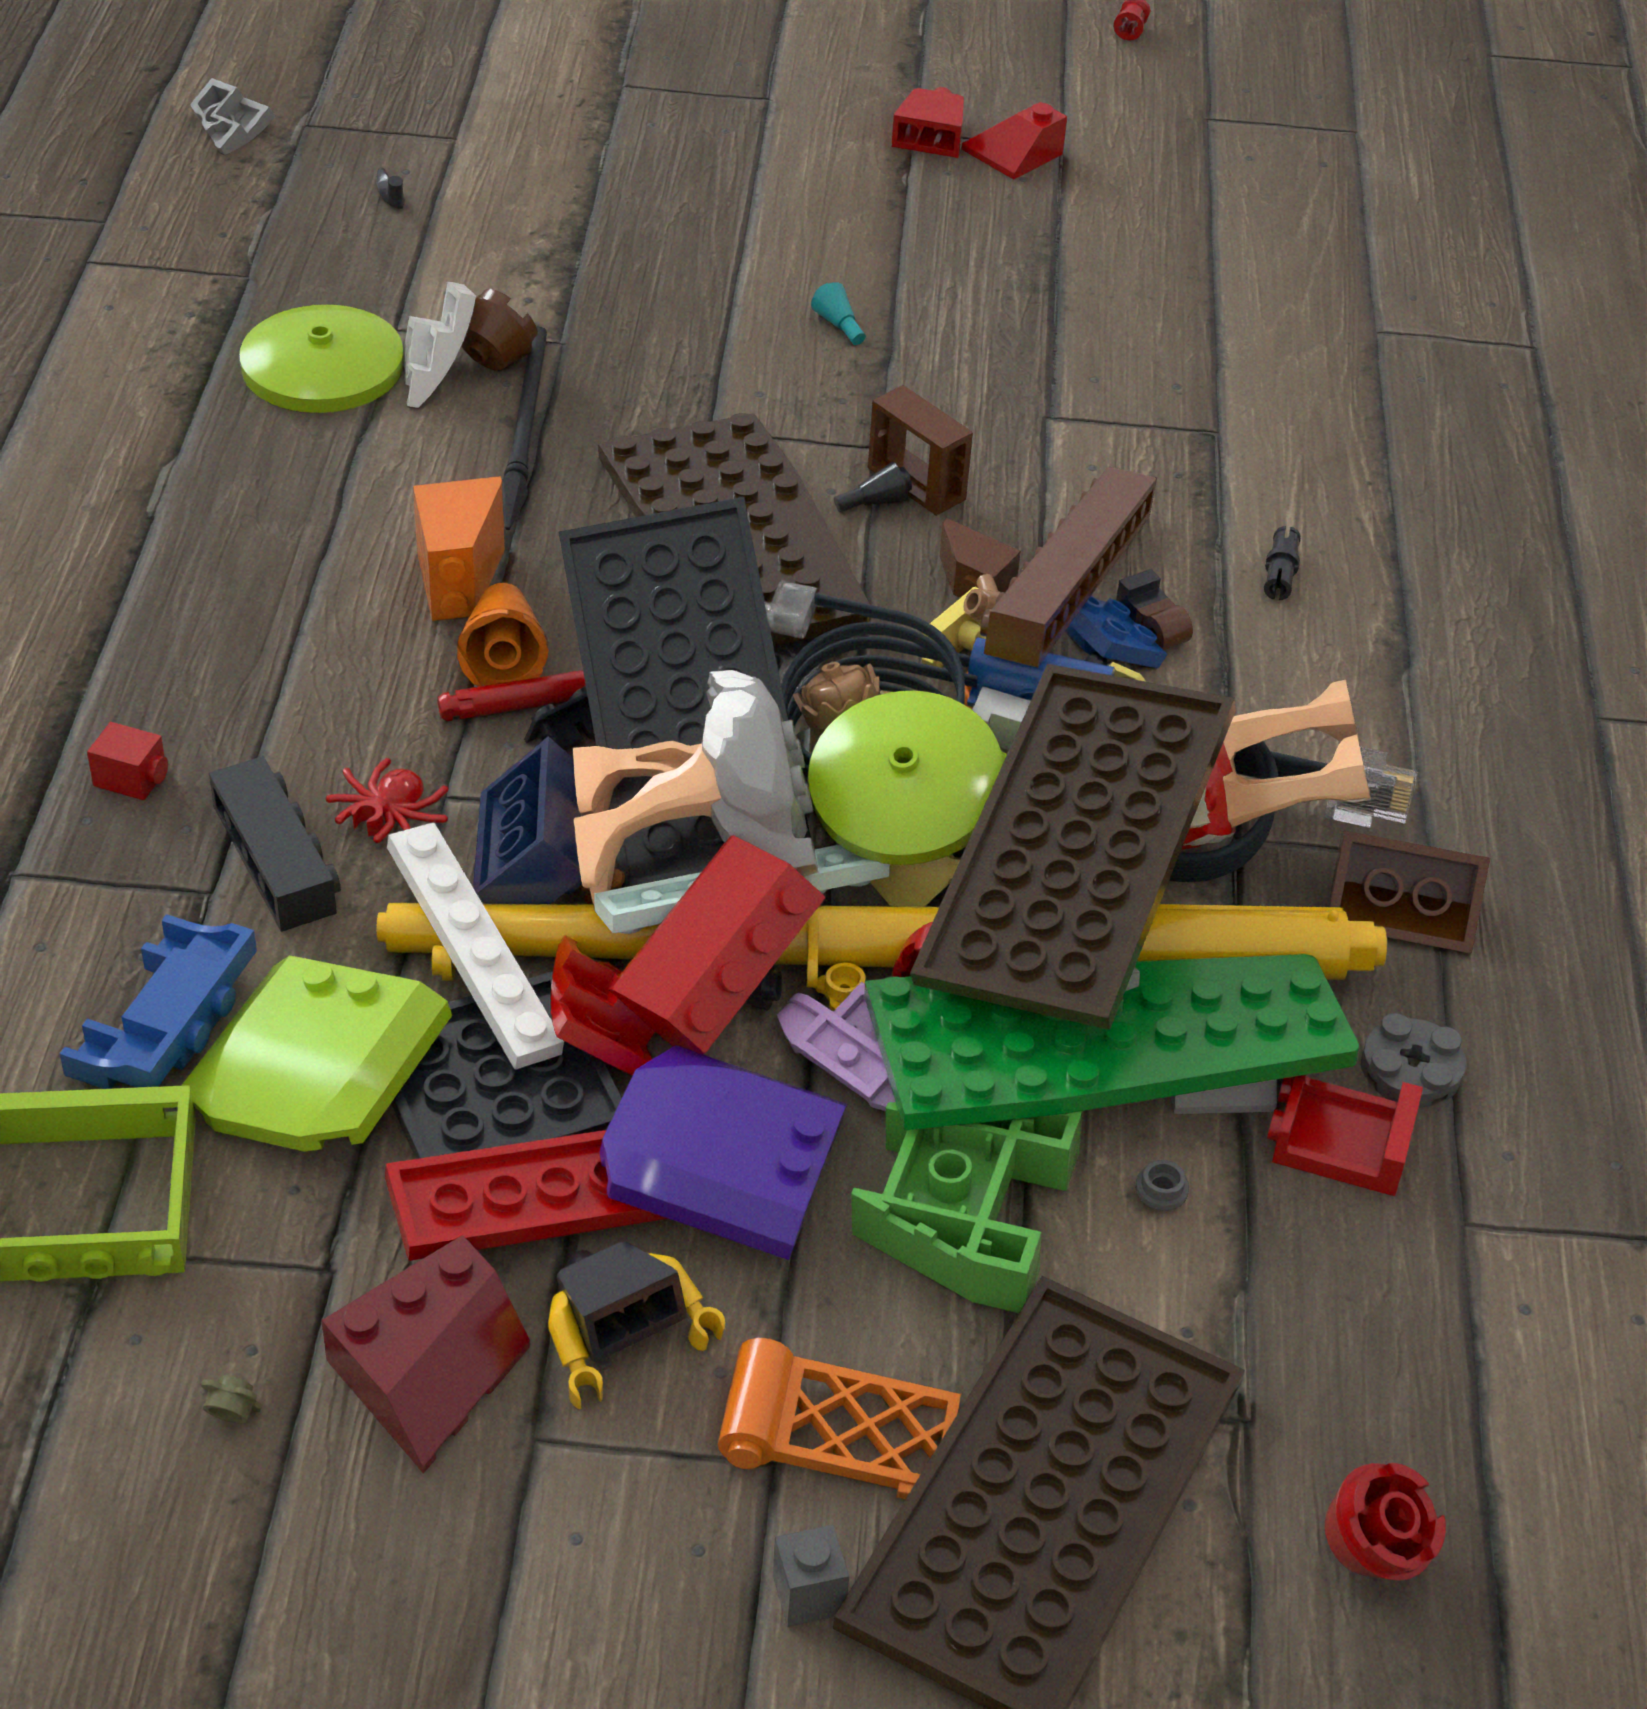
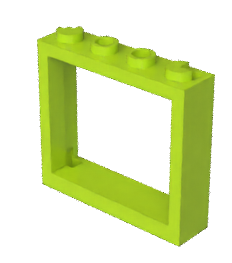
(103, 1116)

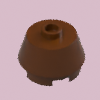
(497, 332)

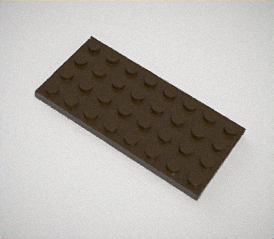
(1075, 846)
(1040, 1504)

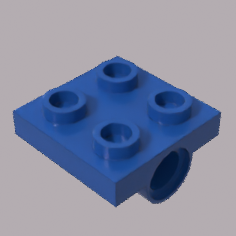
(1114, 635)

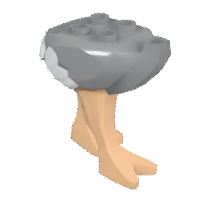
(739, 776)

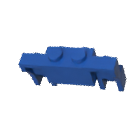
(173, 1010)

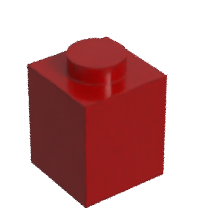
(127, 761)

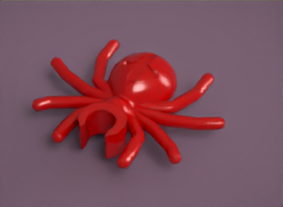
(391, 799)

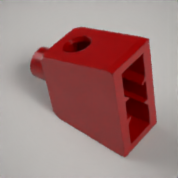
(929, 122)

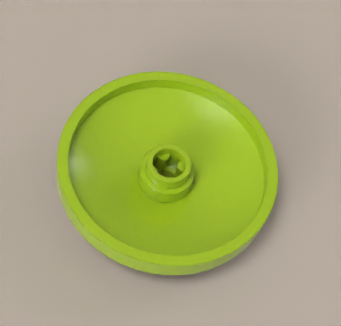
(321, 358)
(903, 776)

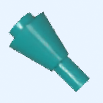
(834, 306)

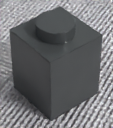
(809, 1574)

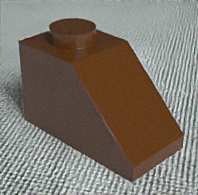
(972, 554)

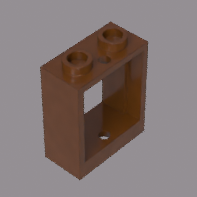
(946, 477)

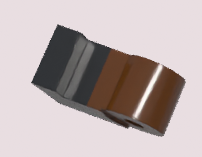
(1154, 609)

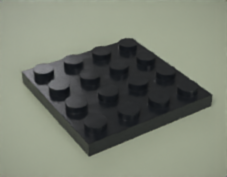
(474, 1099)

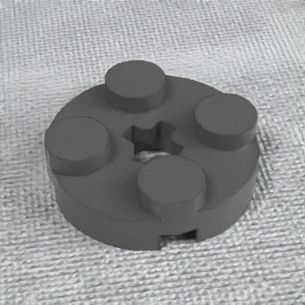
(1403, 1037)

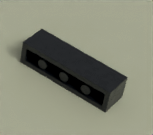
(274, 843)

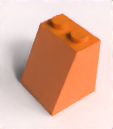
(458, 542)

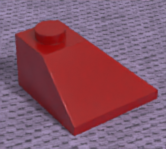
(1021, 141)

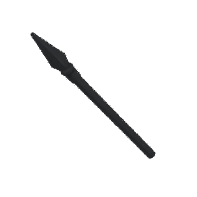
(516, 473)

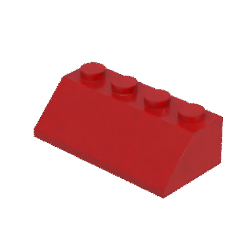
(717, 945)

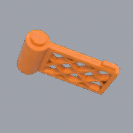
(763, 1416)

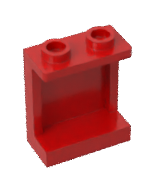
(1344, 1132)

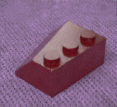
(427, 1346)

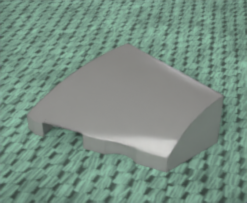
(230, 116)

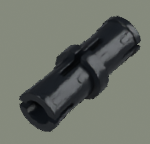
(1282, 563)

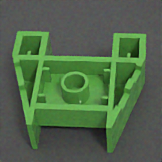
(948, 1195)

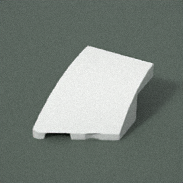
(435, 344)

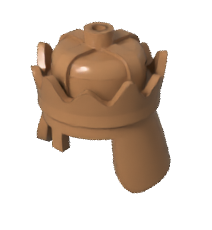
(833, 693)

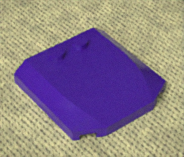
(720, 1148)

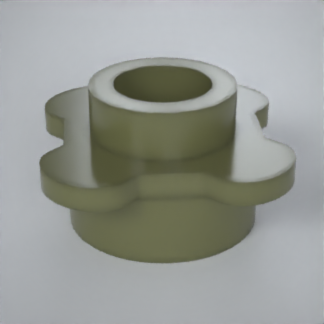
(230, 1399)

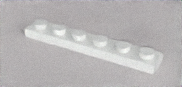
(475, 946)

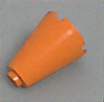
(502, 639)

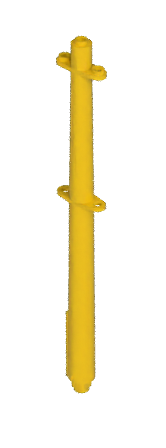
(876, 934)

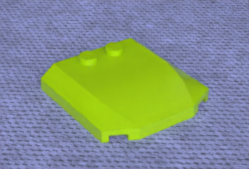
(316, 1054)

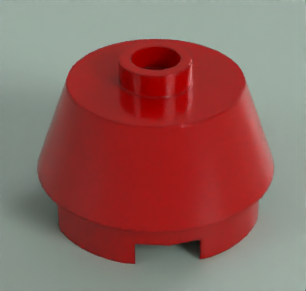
(1384, 1522)

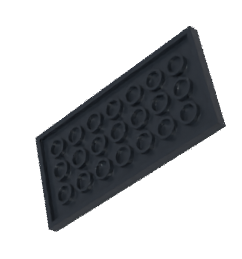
(653, 616)

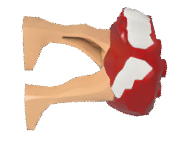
(1235, 799)

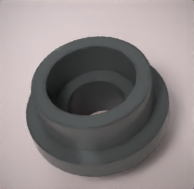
(1163, 1175)

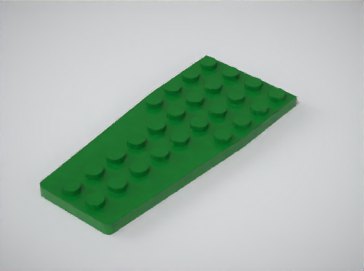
(1173, 1035)

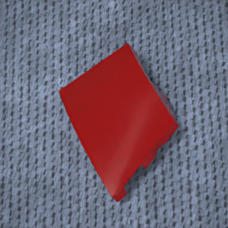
(591, 1015)

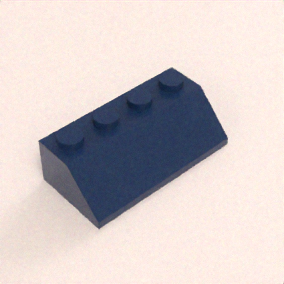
(529, 831)

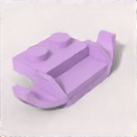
(839, 1043)

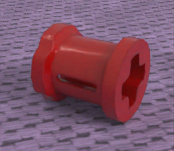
(1131, 19)

